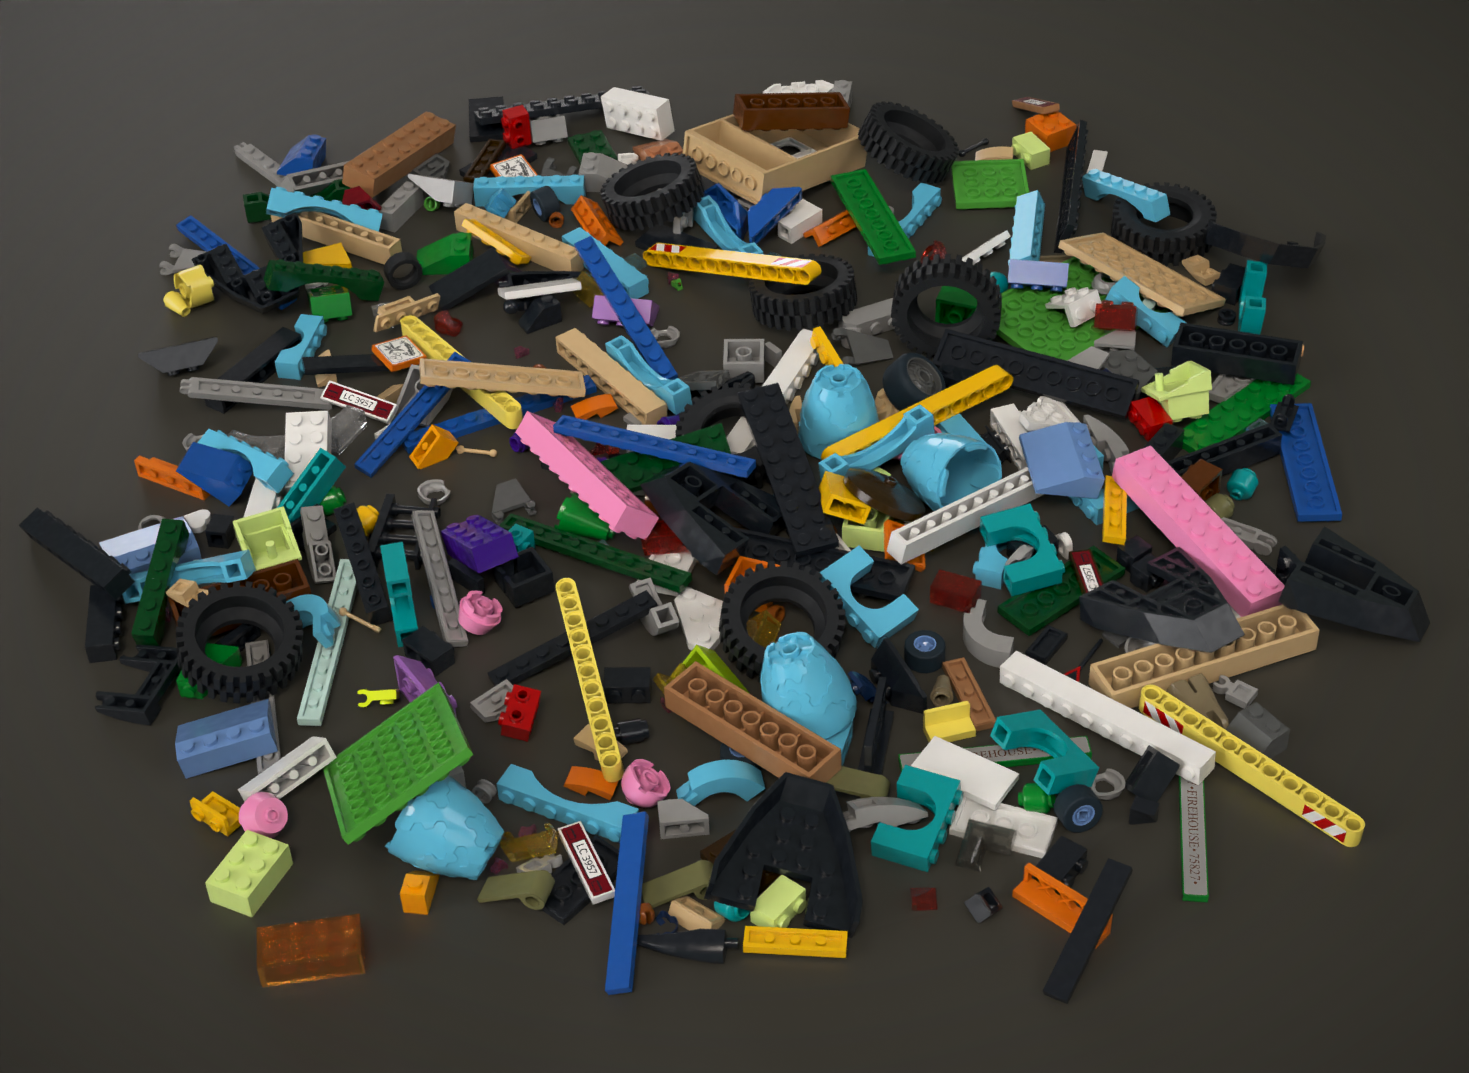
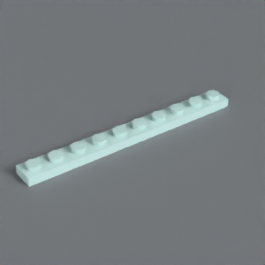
(326, 659)

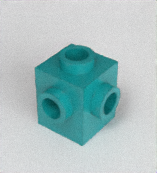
(522, 537)

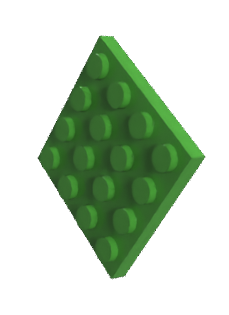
(988, 183)

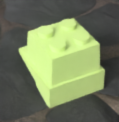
(1182, 391)
(267, 538)

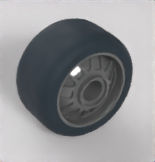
(911, 380)

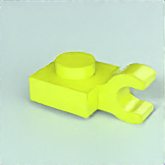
(384, 696)

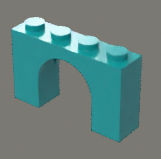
(1251, 304)
(1024, 525)
(399, 590)
(1038, 731)
(920, 846)

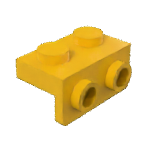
(217, 813)

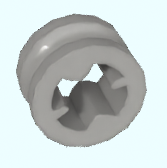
(484, 790)

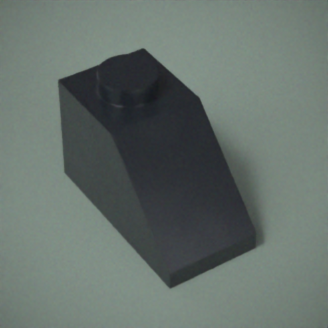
(541, 314)

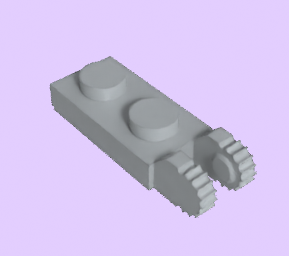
(1252, 537)

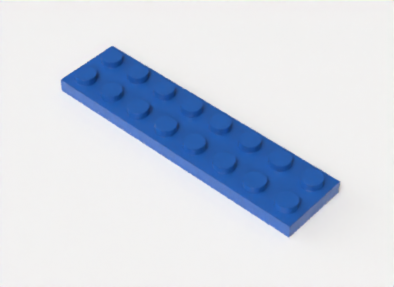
(1308, 469)

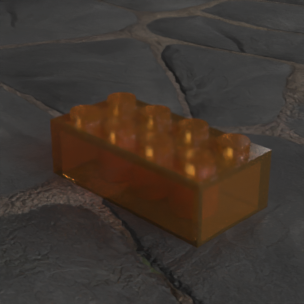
(310, 950)

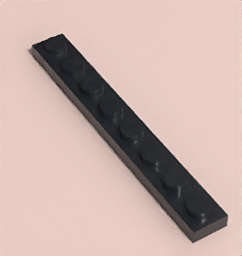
(559, 647)

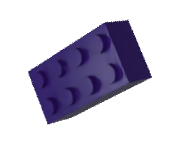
(479, 543)

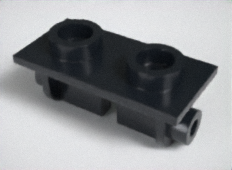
(1284, 414)
(993, 439)

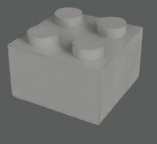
(744, 356)

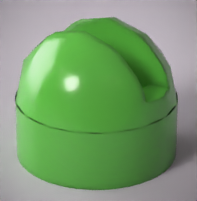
(429, 204)

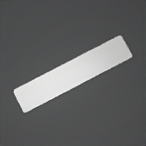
(1097, 160)

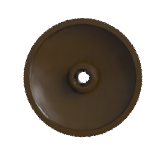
(884, 493)

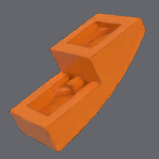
(594, 405)
(588, 779)

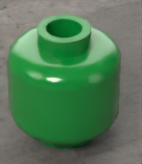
(333, 499)
(1035, 799)

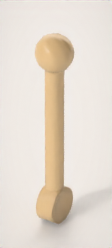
(460, 449)
(343, 611)

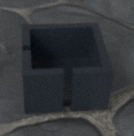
(530, 582)

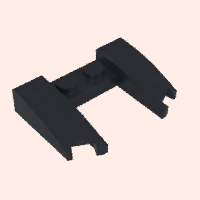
(144, 705)

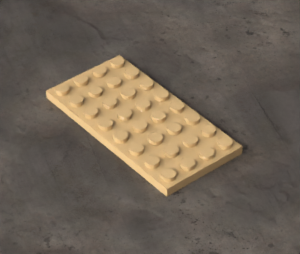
(1154, 279)

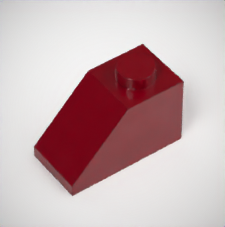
(361, 198)

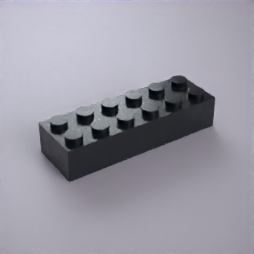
(1238, 353)

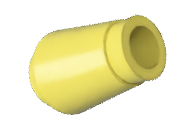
(176, 303)

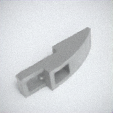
(1105, 440)
(317, 545)
(887, 810)

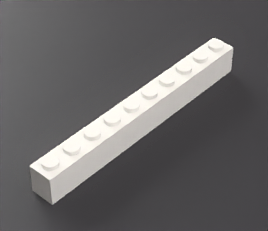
(789, 373)
(960, 516)
(1105, 715)

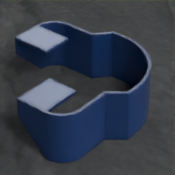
(672, 919)

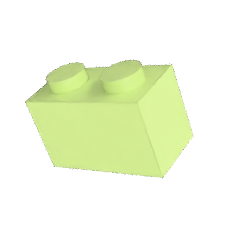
(1031, 149)
(779, 903)

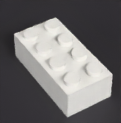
(637, 113)
(303, 438)

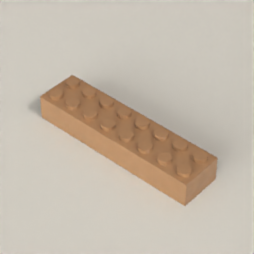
(399, 153)
(750, 725)

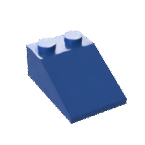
(216, 471)

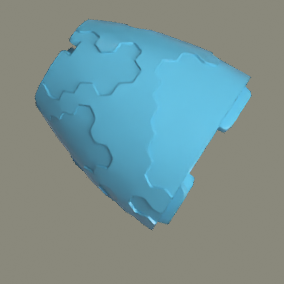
(835, 408)
(949, 467)
(807, 685)
(446, 831)

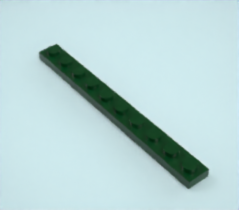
(602, 554)

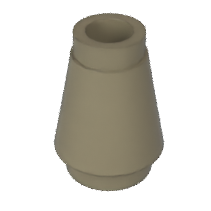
(942, 691)

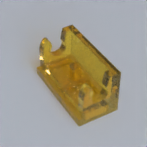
(530, 845)

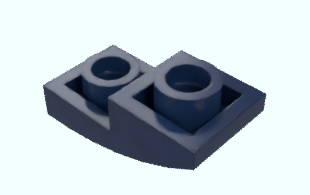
(863, 686)

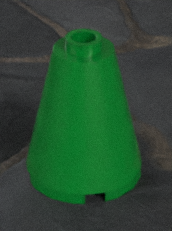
(580, 520)

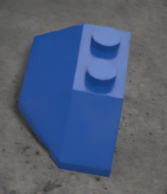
(731, 209)
(770, 210)

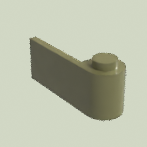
(860, 783)
(678, 884)
(530, 887)

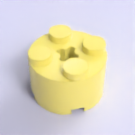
(194, 286)

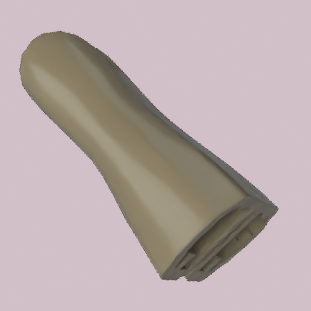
(1199, 697)

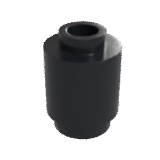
(631, 731)

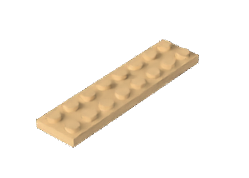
(501, 377)

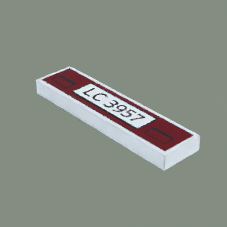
(374, 407)
(586, 862)

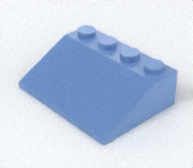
(1063, 461)
(137, 547)
(225, 739)

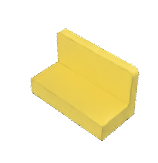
(949, 722)

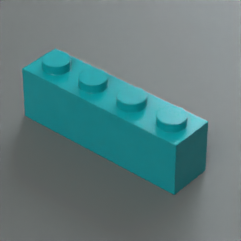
(312, 484)

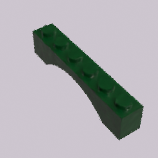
(256, 203)
(288, 275)
(168, 549)

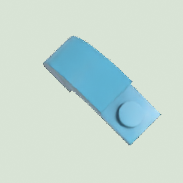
(317, 612)
(721, 776)

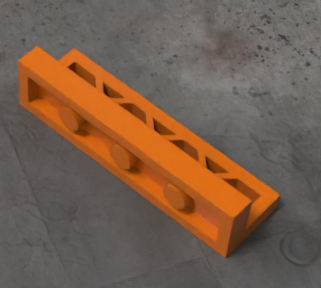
(595, 221)
(831, 228)
(165, 474)
(1045, 901)

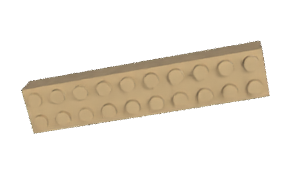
(1268, 638)

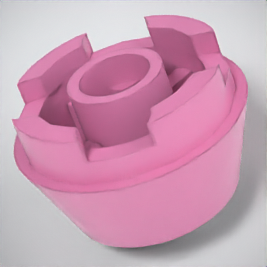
(479, 613)
(263, 814)

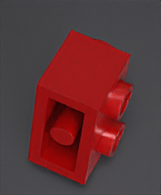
(516, 127)
(1148, 416)
(520, 712)

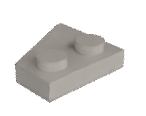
(491, 703)

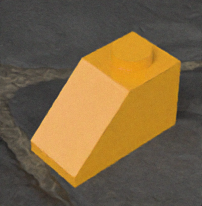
(433, 447)
(418, 891)

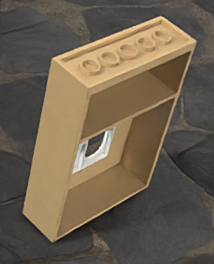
(754, 165)

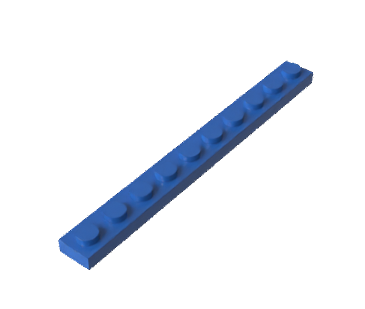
(208, 240)
(624, 308)
(483, 419)
(654, 446)

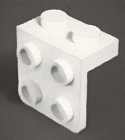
(1078, 304)

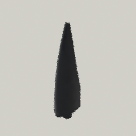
(531, 277)
(696, 944)

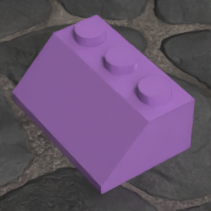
(604, 313)
(416, 679)

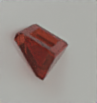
(923, 898)

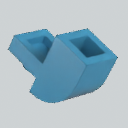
(500, 203)

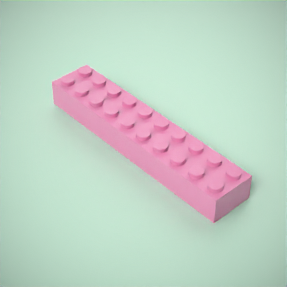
(587, 477)
(1197, 531)

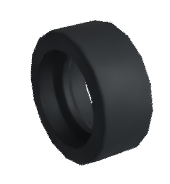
(409, 280)

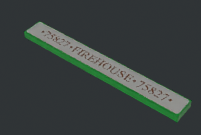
(1007, 758)
(1193, 841)

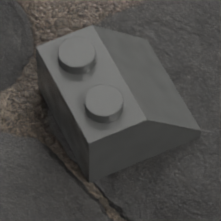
(1260, 730)

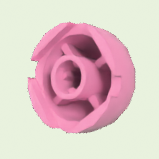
(643, 784)

